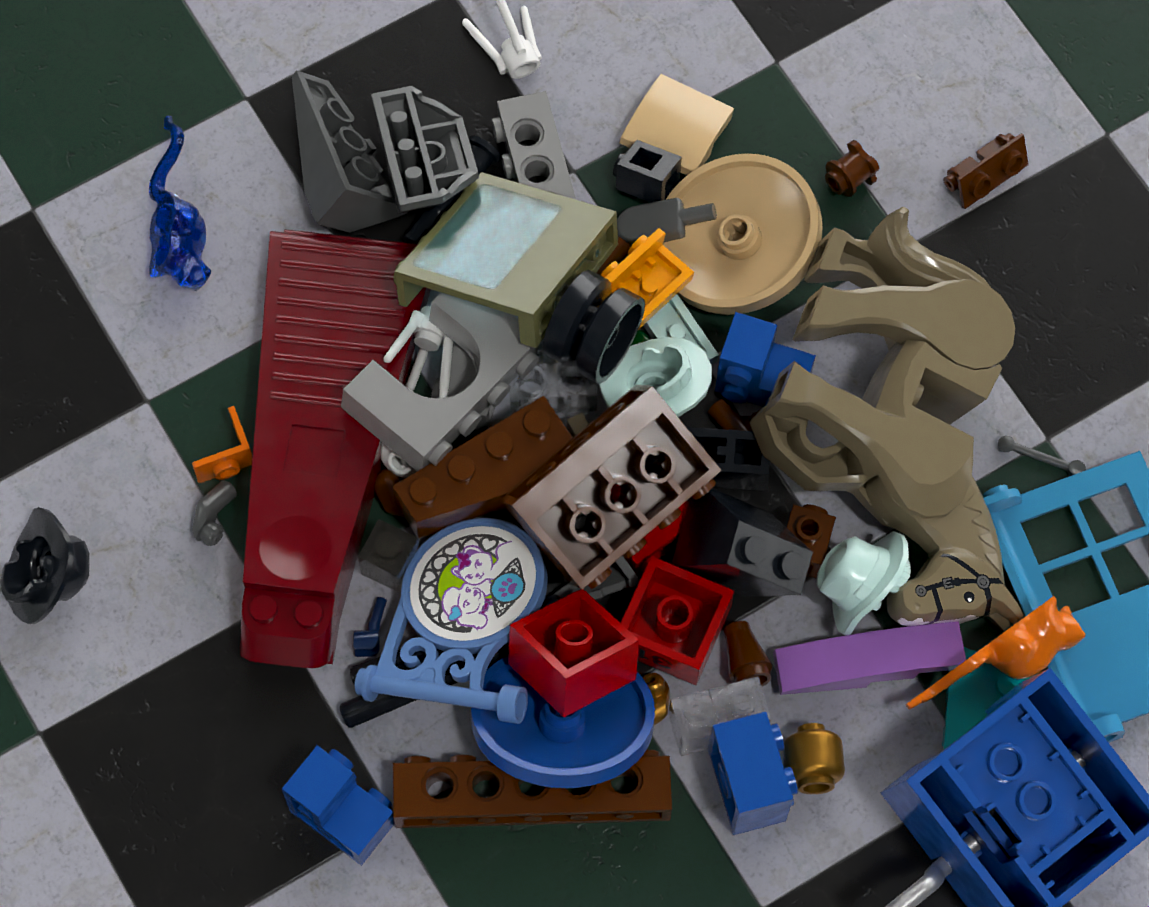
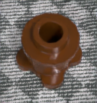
(851, 170)

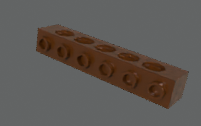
(509, 806)

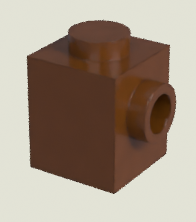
(814, 529)

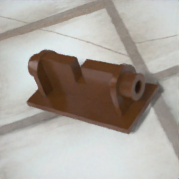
(999, 161)

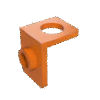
(228, 462)

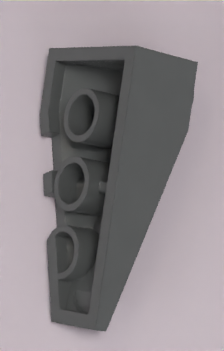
(338, 167)

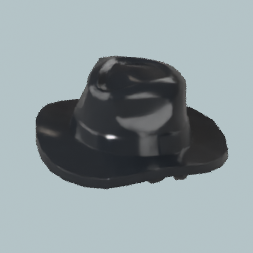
(43, 567)

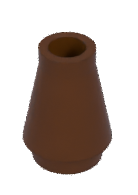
(745, 654)

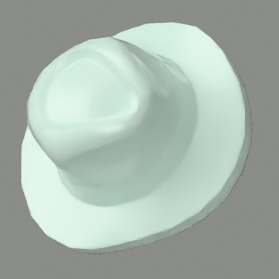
(670, 365)
(862, 575)

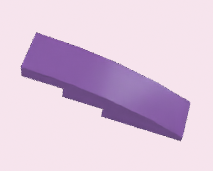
(868, 658)

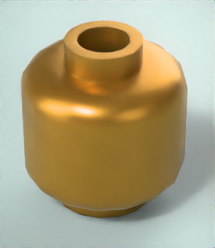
(814, 758)

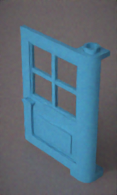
(1111, 663)

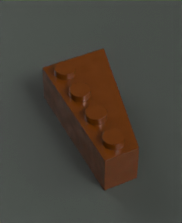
(481, 470)

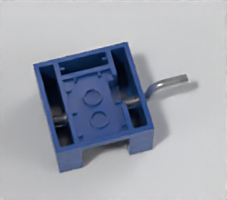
(1027, 773)

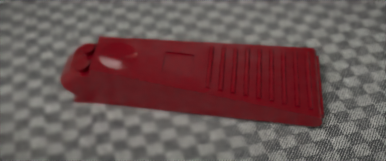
(312, 463)

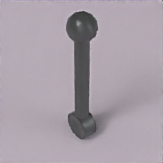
(1008, 444)

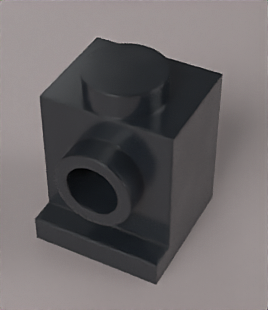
(647, 172)

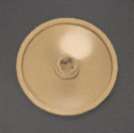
(761, 234)

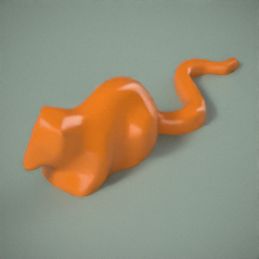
(1020, 650)

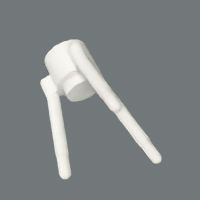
(519, 55)
(428, 338)

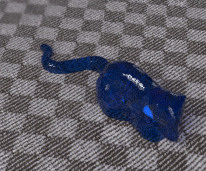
(176, 225)

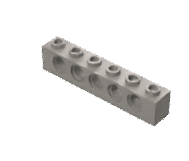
(531, 119)

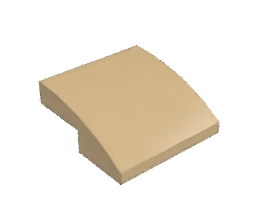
(678, 122)

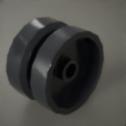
(593, 326)

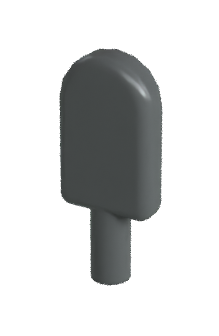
(664, 214)

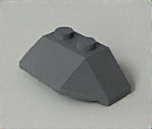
(422, 148)

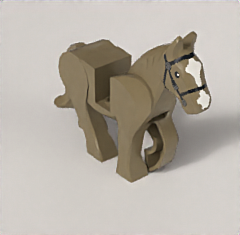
(898, 440)

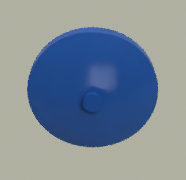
(571, 749)

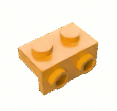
(650, 273)

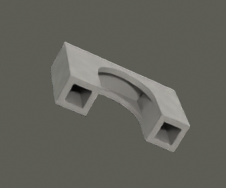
(425, 427)

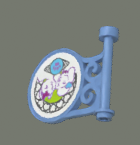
(461, 600)

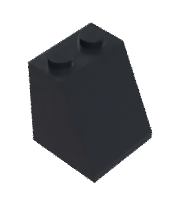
(741, 547)

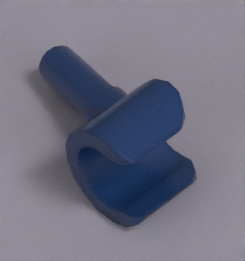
(368, 641)

